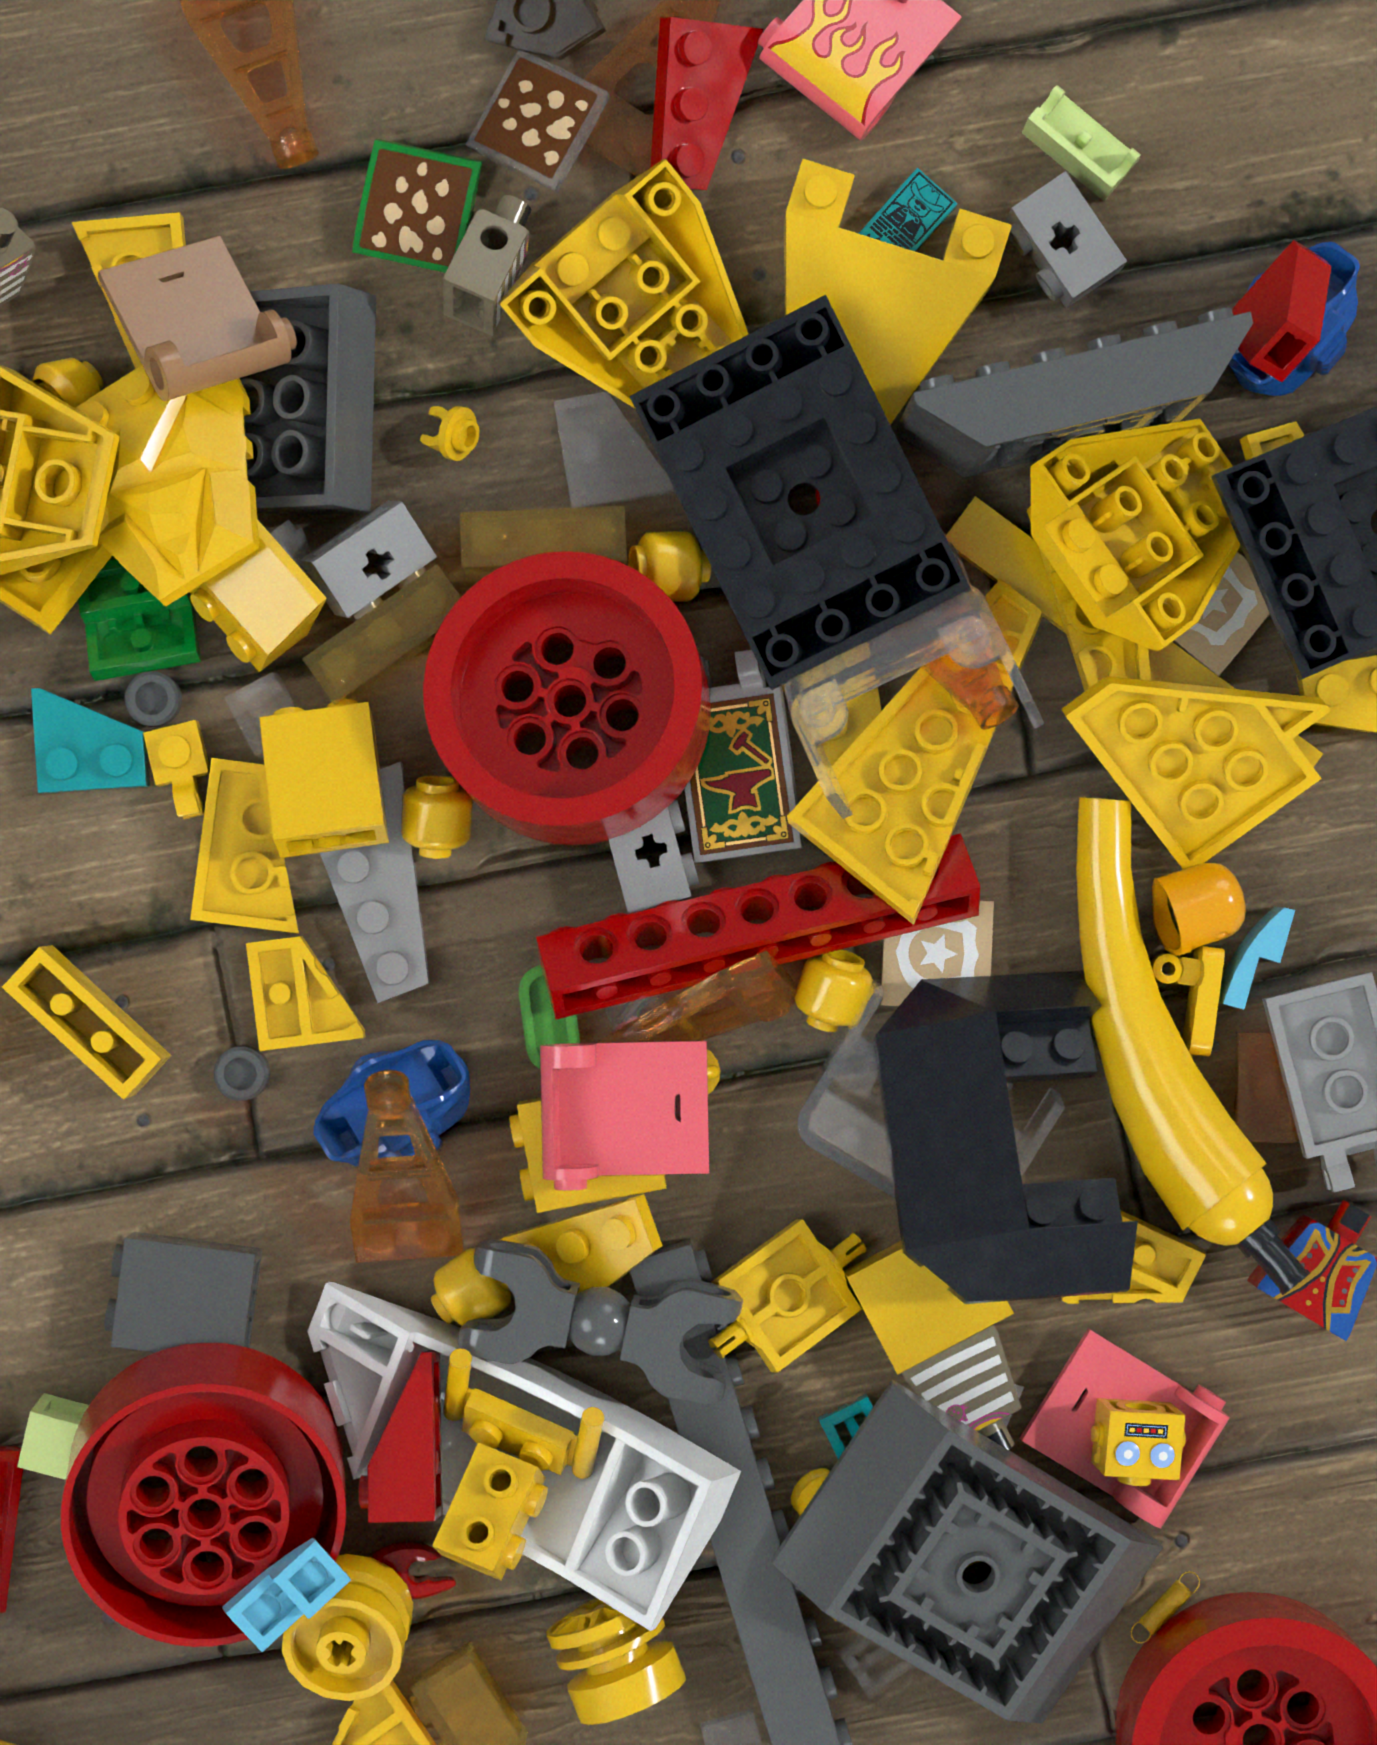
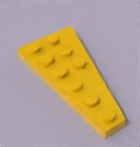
(911, 775)

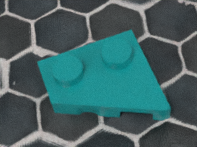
(84, 748)

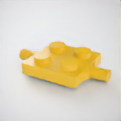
(789, 1294)

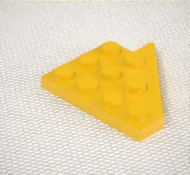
(1197, 756)

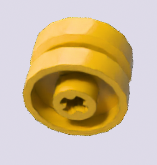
(356, 1637)

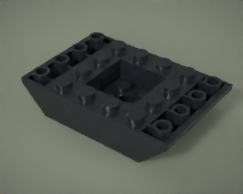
(782, 417)
(1311, 538)

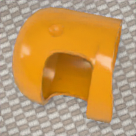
(1204, 903)

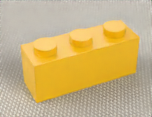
(86, 1021)

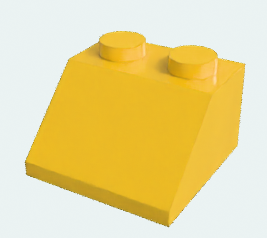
(260, 603)

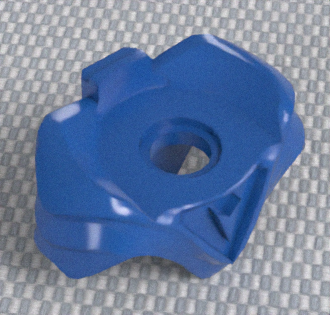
(1337, 320)
(437, 1083)

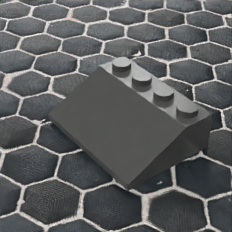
(316, 412)

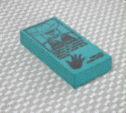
(911, 213)

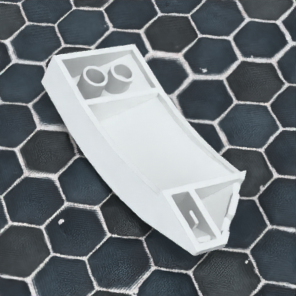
(617, 1534)

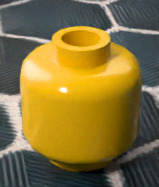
(672, 563)
(436, 816)
(832, 989)
(465, 1293)

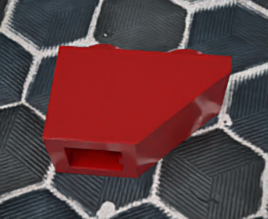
(1285, 311)

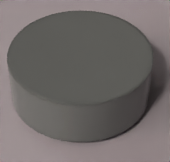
(153, 699)
(241, 1073)

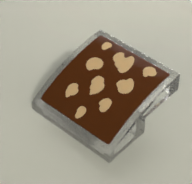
(538, 120)

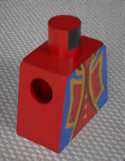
(1336, 1267)

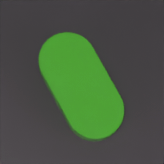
(539, 1018)

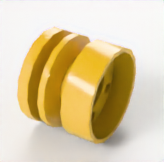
(621, 1667)

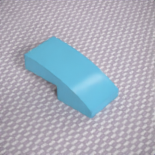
(1263, 942)
(286, 1591)

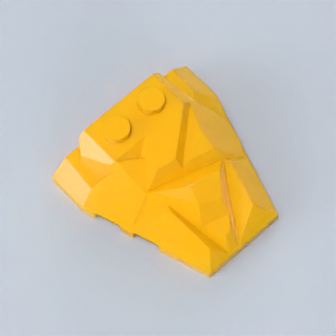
(177, 483)

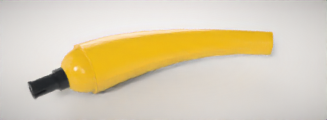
(1168, 1109)

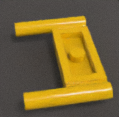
(517, 1430)

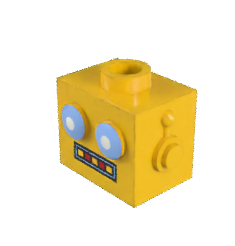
(1137, 1440)

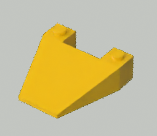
(889, 299)
(51, 475)

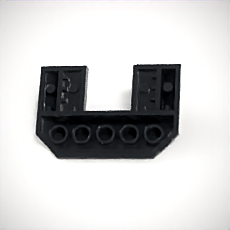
(955, 1146)

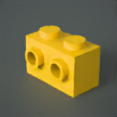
(491, 1512)

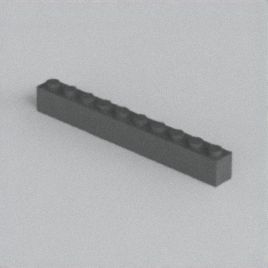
(762, 1599)

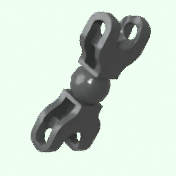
(600, 1321)

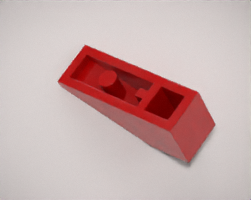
(407, 1462)

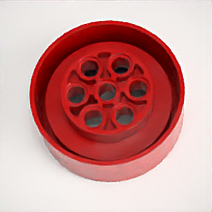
(504, 636)
(143, 1426)
(1218, 1639)

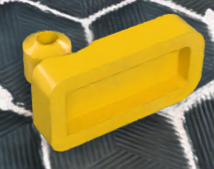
(1204, 979)

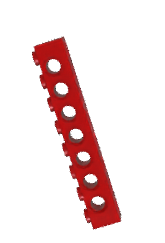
(787, 934)

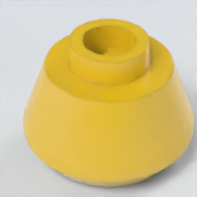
(69, 380)

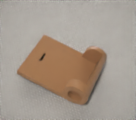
(195, 319)

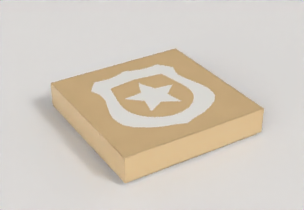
(1228, 619)
(937, 952)

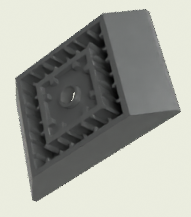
(1033, 409)
(923, 1502)

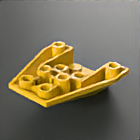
(630, 289)
(1136, 527)

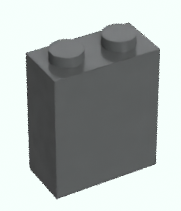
(182, 1292)

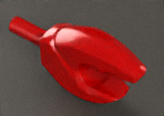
(402, 1555)

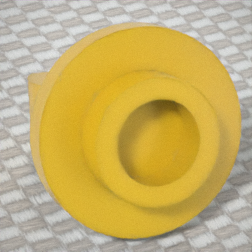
(456, 434)

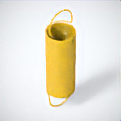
(1165, 1607)

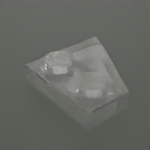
(604, 454)

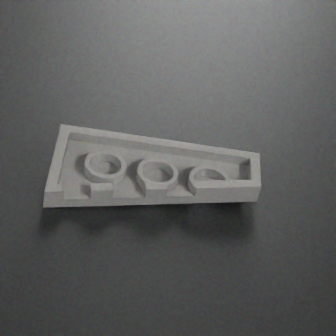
(382, 901)

